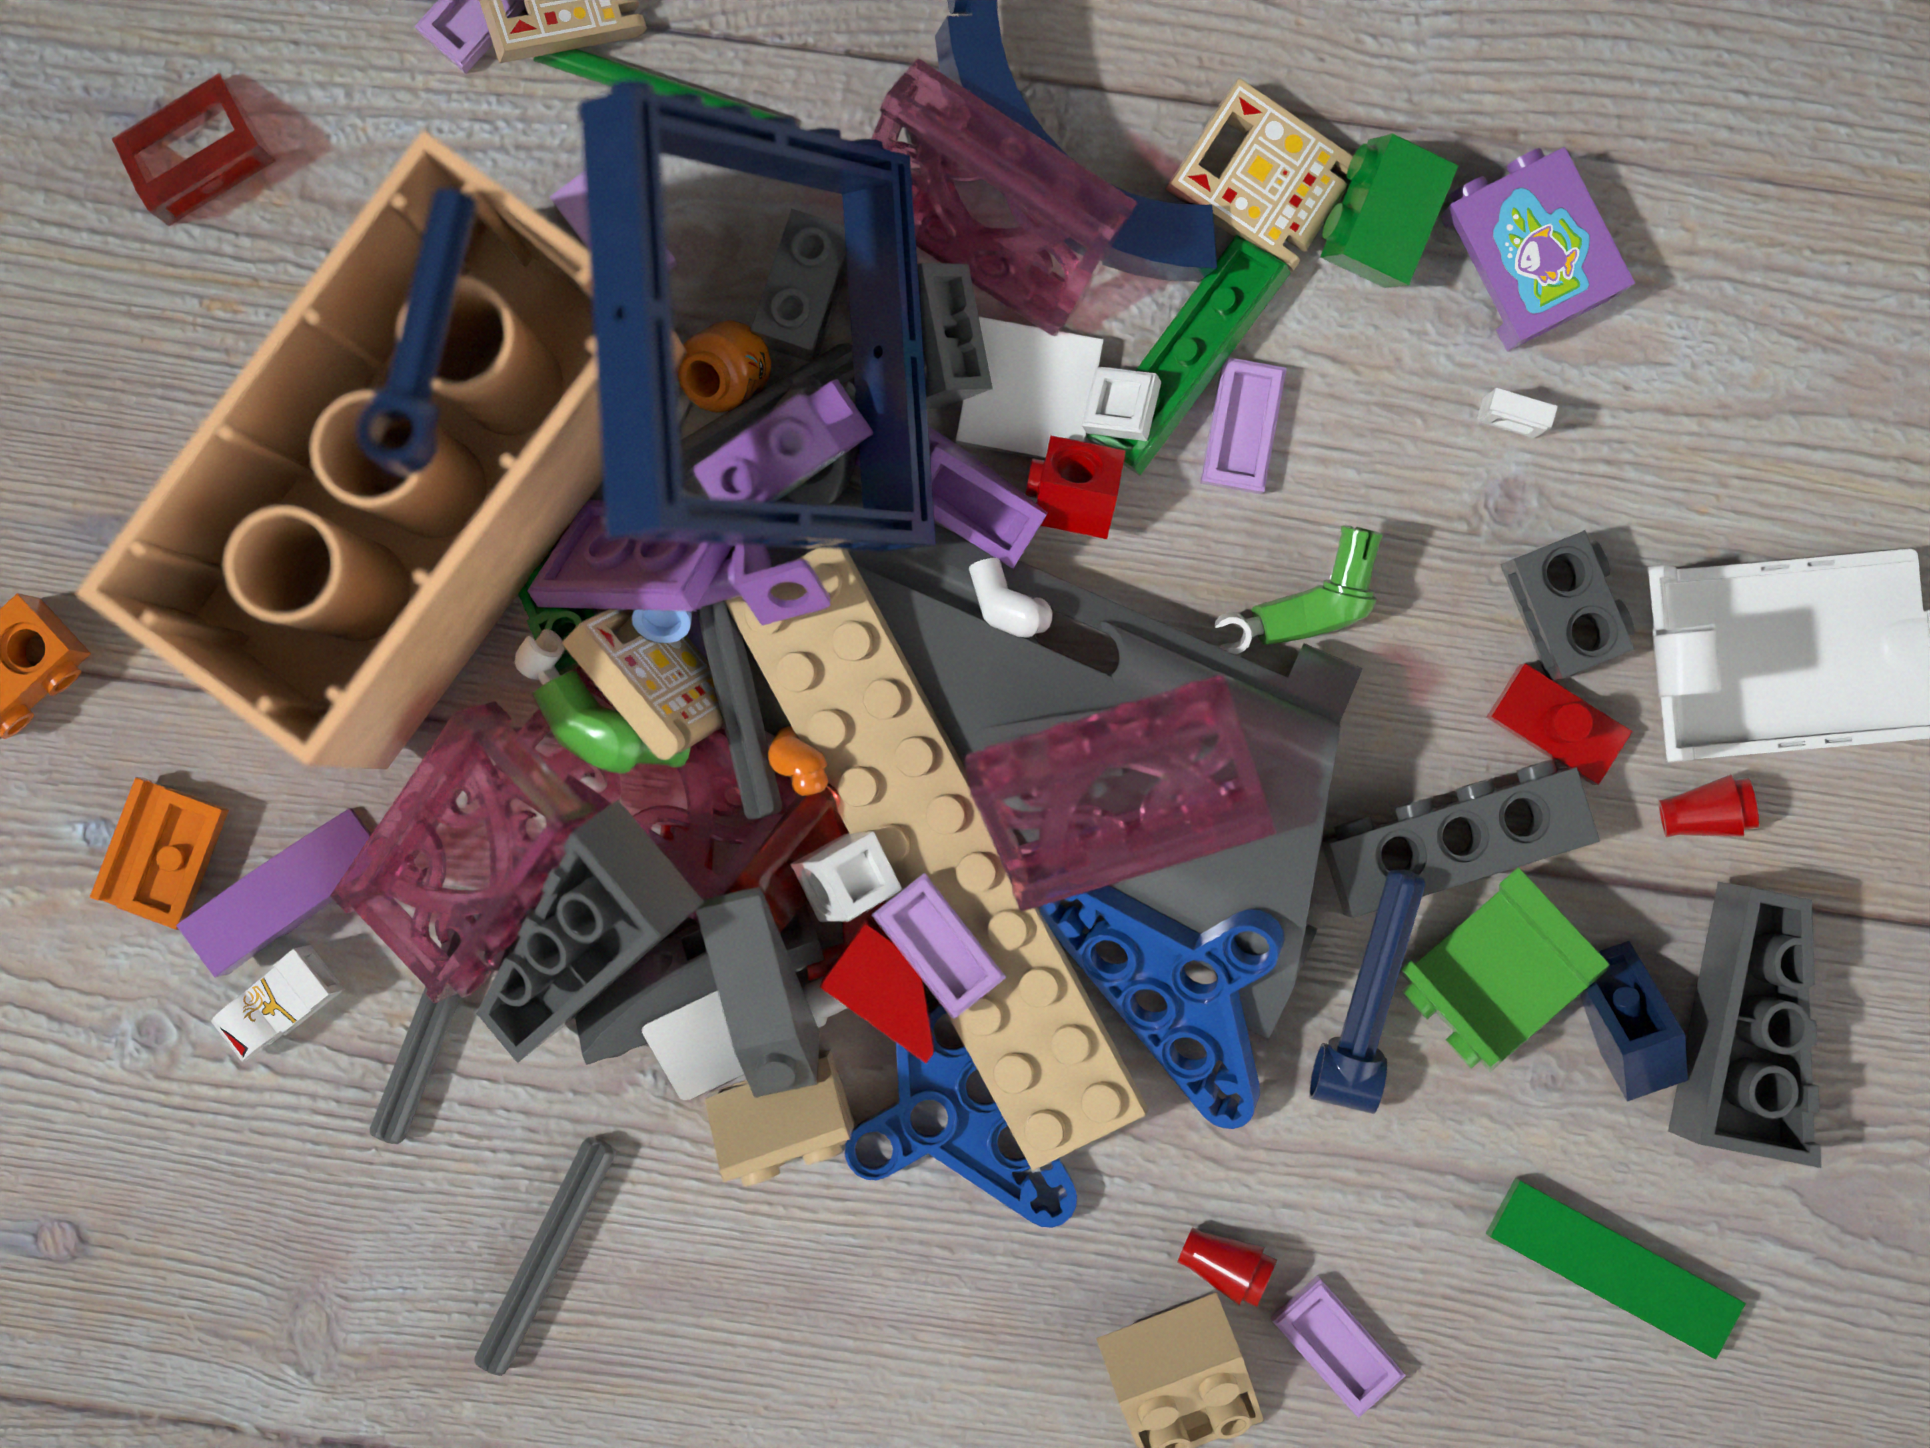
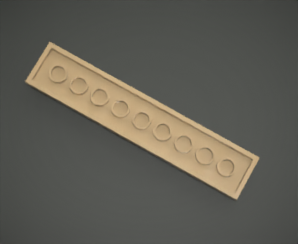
(902, 778)

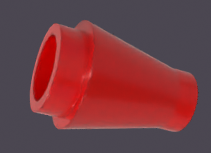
(1713, 809)
(1229, 1265)

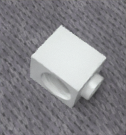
(846, 877)

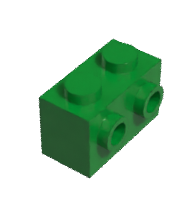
(1387, 210)

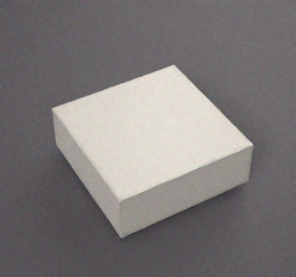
(1121, 403)
(1516, 413)

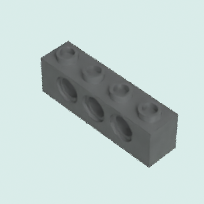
(1557, 825)

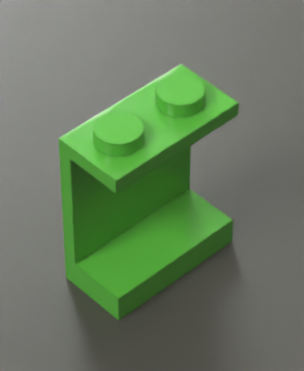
(1503, 973)

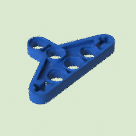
(1156, 961)
(966, 1142)

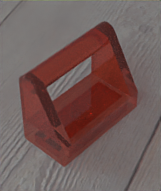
(207, 171)
(804, 831)

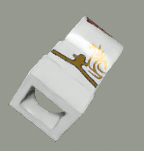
(277, 1002)

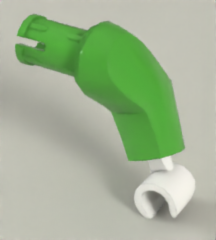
(1320, 609)
(576, 717)

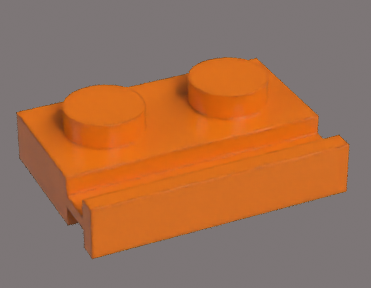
(159, 853)

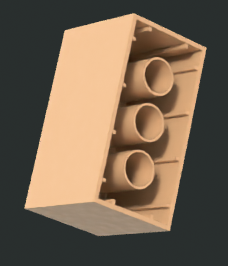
(304, 569)

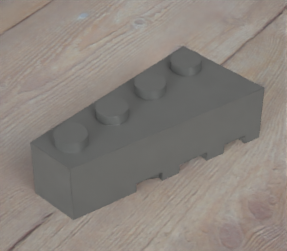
(594, 922)
(1753, 1031)

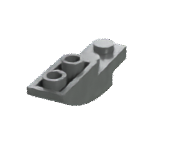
(666, 980)

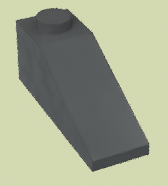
(760, 993)

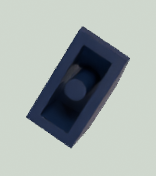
(1634, 1026)

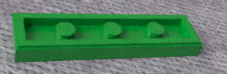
(1202, 341)
(1615, 1268)

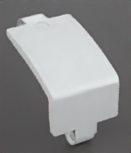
(1791, 654)

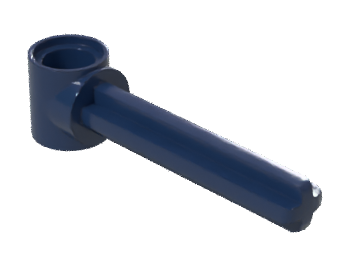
(421, 339)
(1351, 1067)

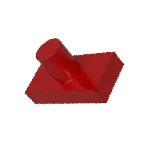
(1559, 724)

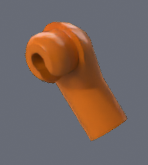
(797, 759)

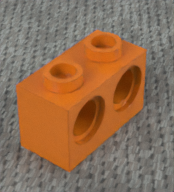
(21, 682)

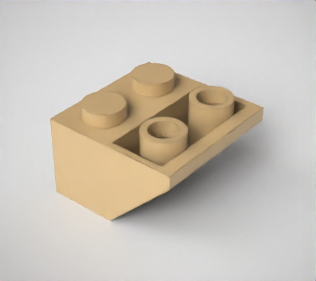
(763, 1132)
(1181, 1377)

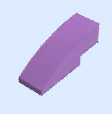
(979, 502)
(274, 896)

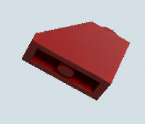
(882, 989)

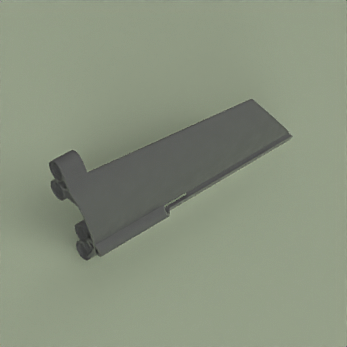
(995, 678)

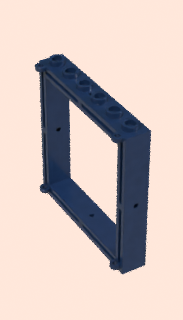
(633, 321)

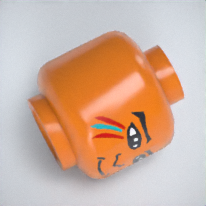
(724, 366)

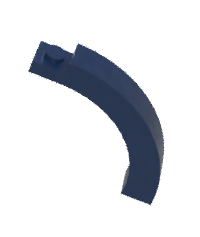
(1159, 237)

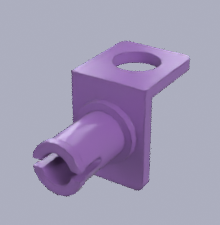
(752, 576)

